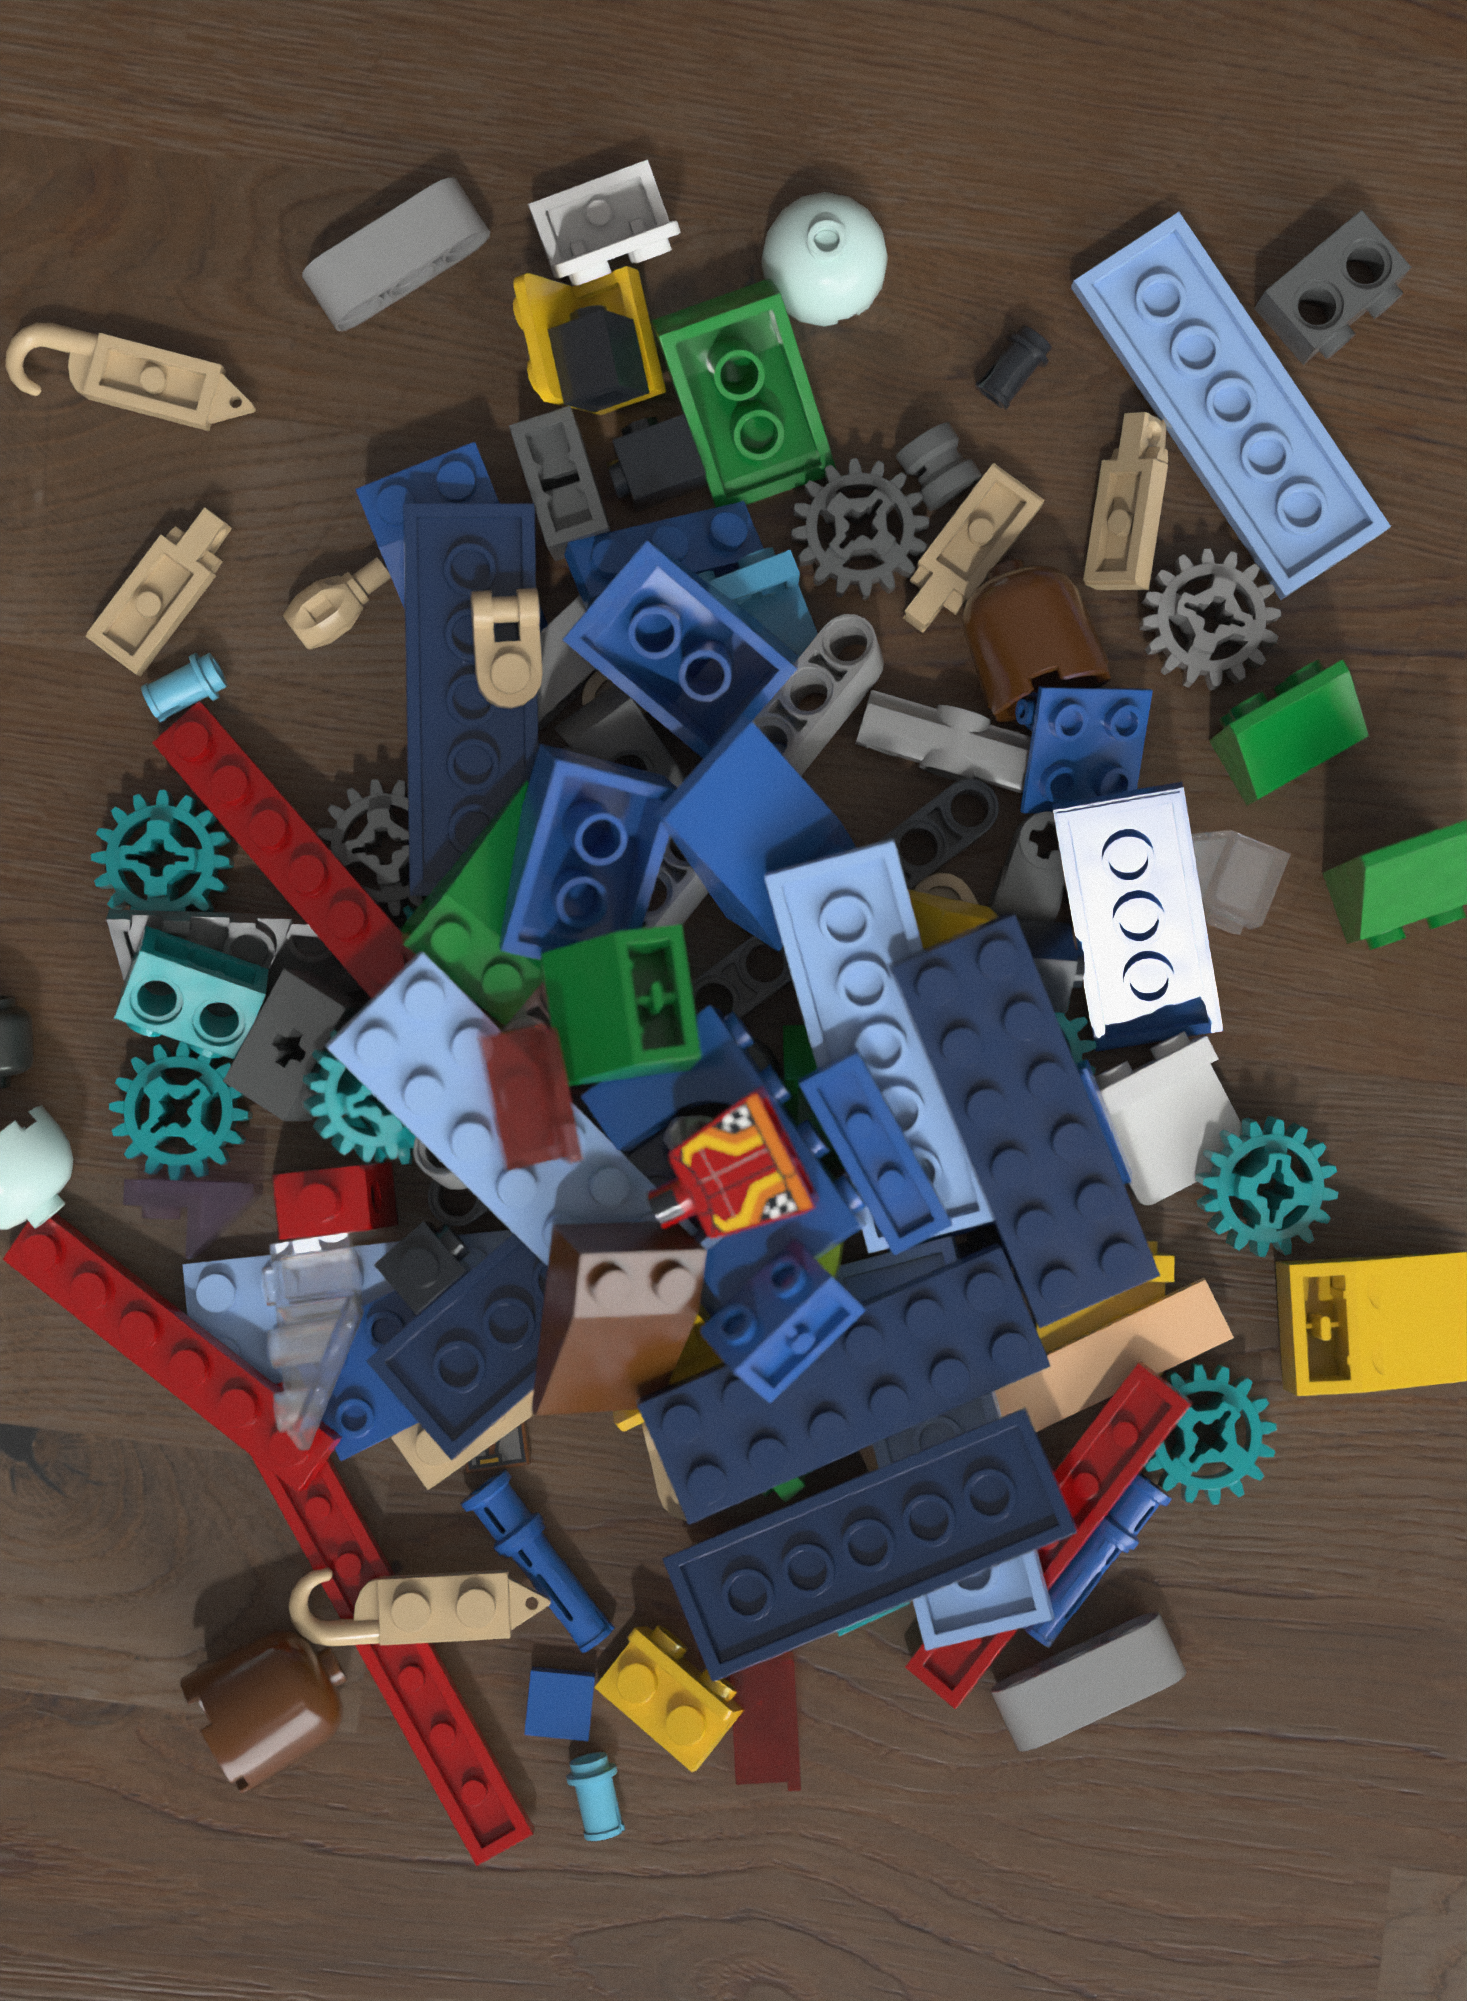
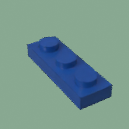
(699, 540)
(875, 1151)

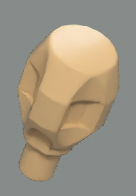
(333, 604)

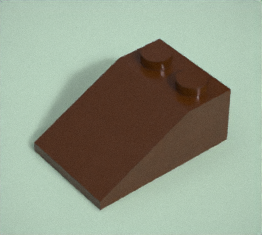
(614, 1314)

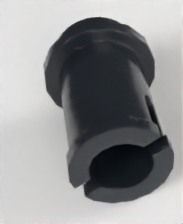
(1014, 366)

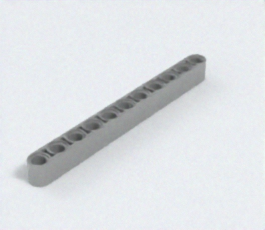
(780, 721)

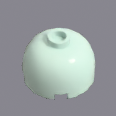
(825, 258)
(33, 1170)

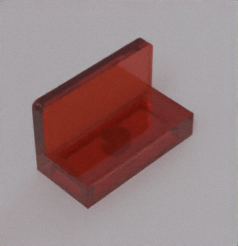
(529, 1096)
(768, 1727)

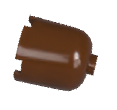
(1029, 633)
(267, 1704)

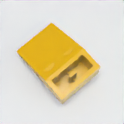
(1372, 1322)

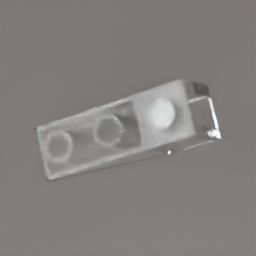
(1236, 878)
(318, 1315)

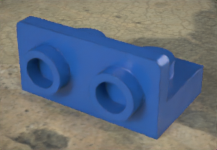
(781, 1321)

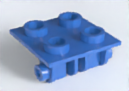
(1082, 743)
(361, 1403)

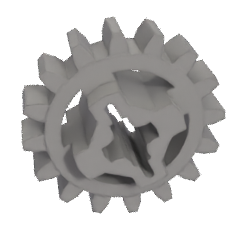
(1183, 613)

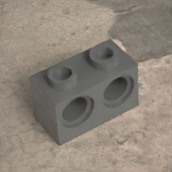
(1325, 281)
(560, 479)

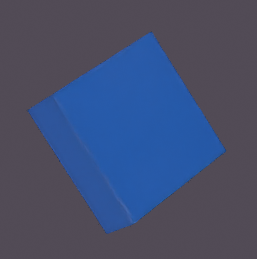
(559, 1703)

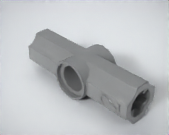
(945, 741)

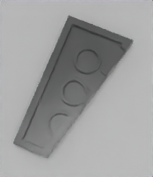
(261, 939)

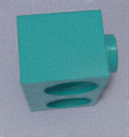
(198, 979)

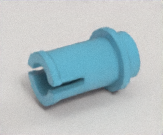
(184, 686)
(596, 1795)

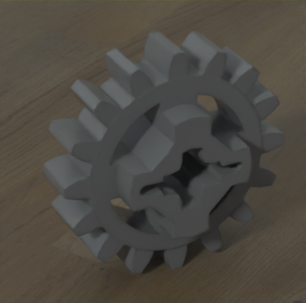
(837, 509)
(380, 822)

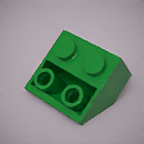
(1285, 737)
(622, 1005)

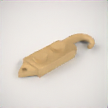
(132, 376)
(420, 1609)

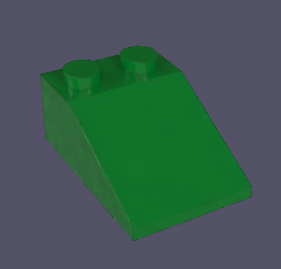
(745, 394)
(1402, 885)
(464, 917)

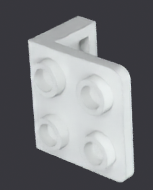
(603, 221)
(1168, 1115)

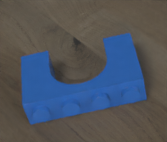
(726, 1072)

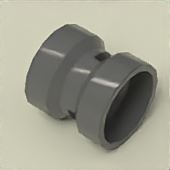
(939, 466)

